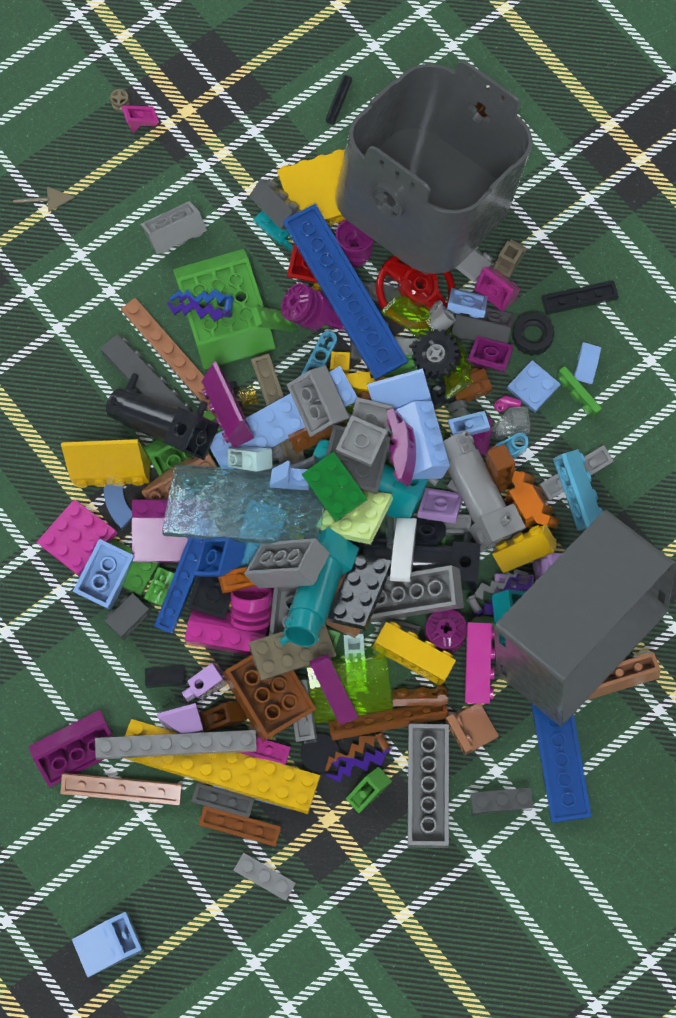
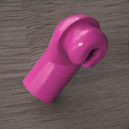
(506, 402)

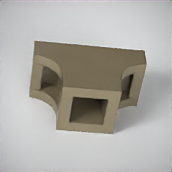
(510, 258)

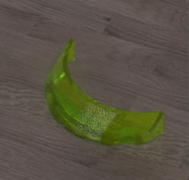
(418, 321)

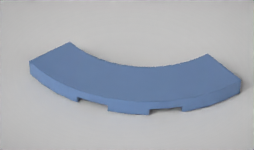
(117, 505)

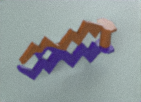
(351, 761)

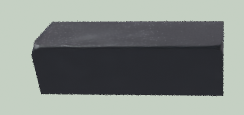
(165, 676)

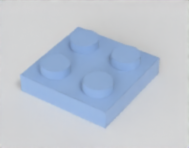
(467, 303)
(533, 386)

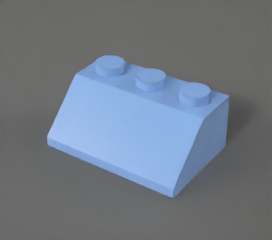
(400, 389)

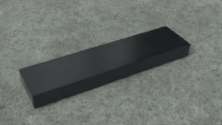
(580, 297)

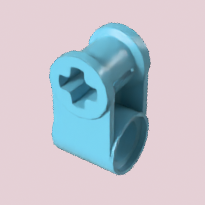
(512, 448)

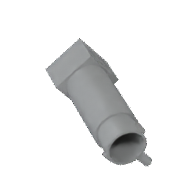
(480, 494)

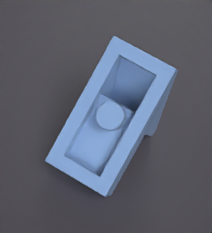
(473, 423)
(288, 478)

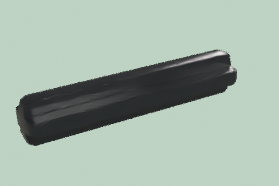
(338, 99)

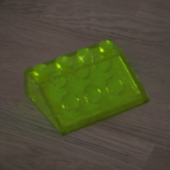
(365, 682)

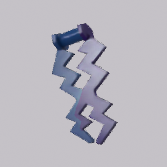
(194, 304)

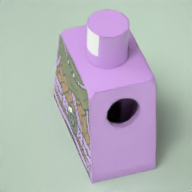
(212, 680)

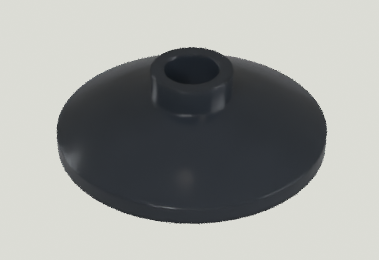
(429, 531)

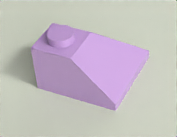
(182, 719)

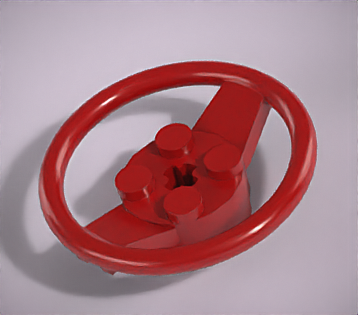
(407, 279)

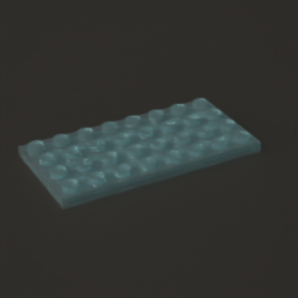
(238, 507)

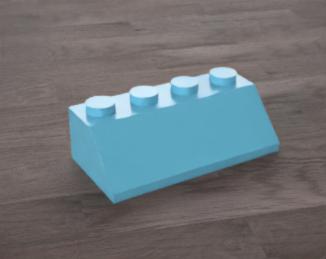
(577, 488)

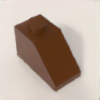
(223, 716)

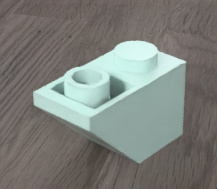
(250, 458)

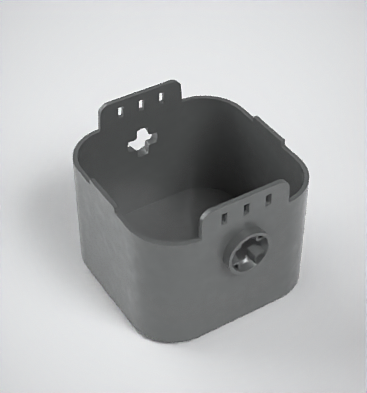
(429, 169)

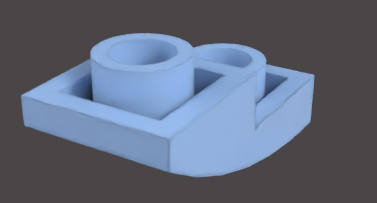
(587, 363)

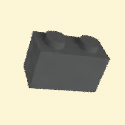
(127, 616)

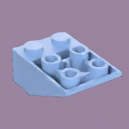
(107, 944)

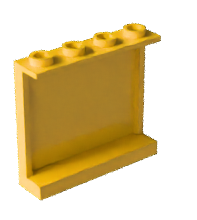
(314, 183)

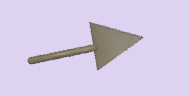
(55, 199)

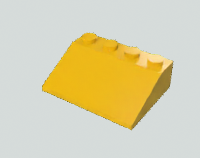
(106, 463)

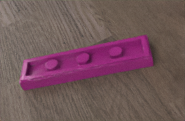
(333, 689)

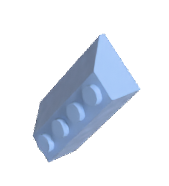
(430, 448)

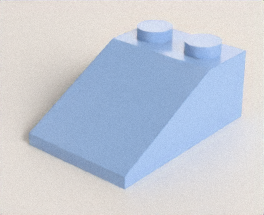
(104, 574)

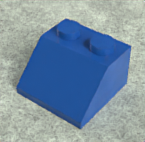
(219, 557)

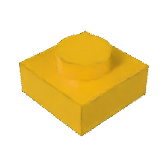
(340, 359)

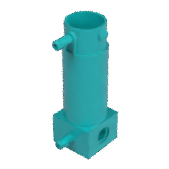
(404, 497)
(313, 602)

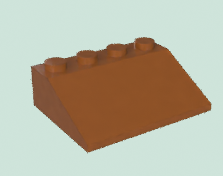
(268, 703)

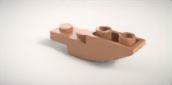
(160, 487)

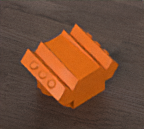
(530, 501)

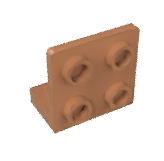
(471, 728)

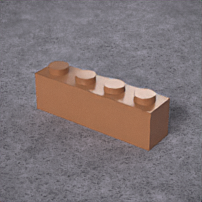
(629, 674)

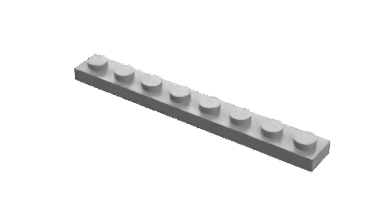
(175, 744)

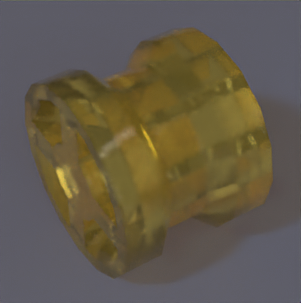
(248, 396)

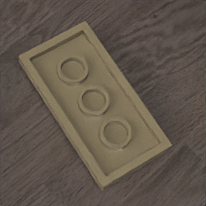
(277, 659)

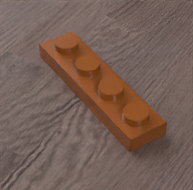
(239, 826)

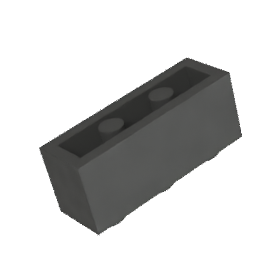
(274, 201)
(501, 801)

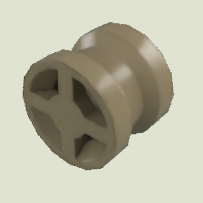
(117, 96)

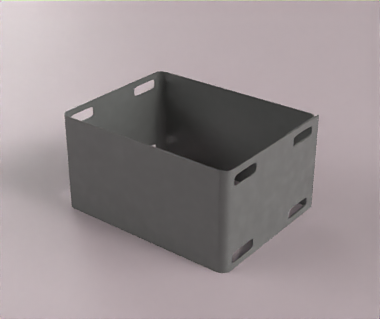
(583, 617)

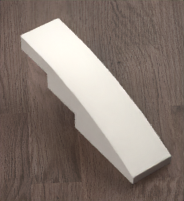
(403, 549)

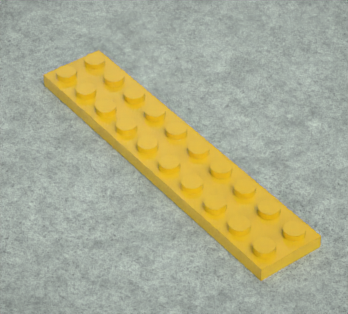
(236, 773)

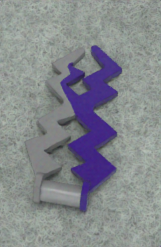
(488, 609)

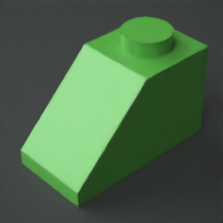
(368, 789)

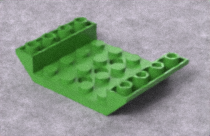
(231, 337)

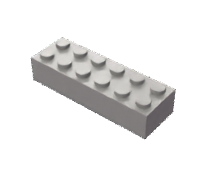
(425, 593)
(428, 786)

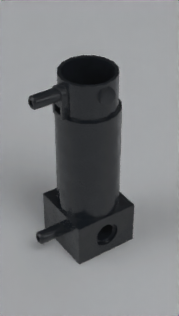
(162, 421)
(438, 556)

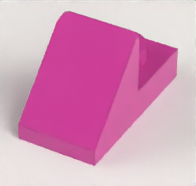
(140, 116)

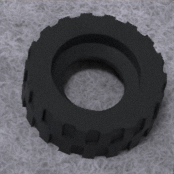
(540, 321)

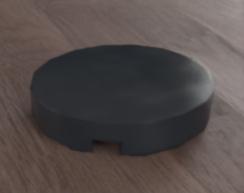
(317, 751)

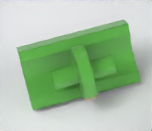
(159, 586)

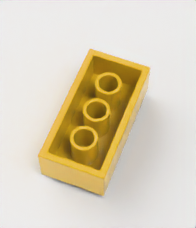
(413, 653)

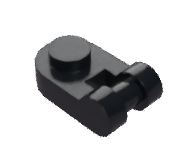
(435, 396)

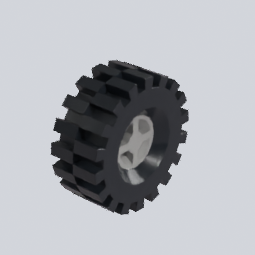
(437, 346)

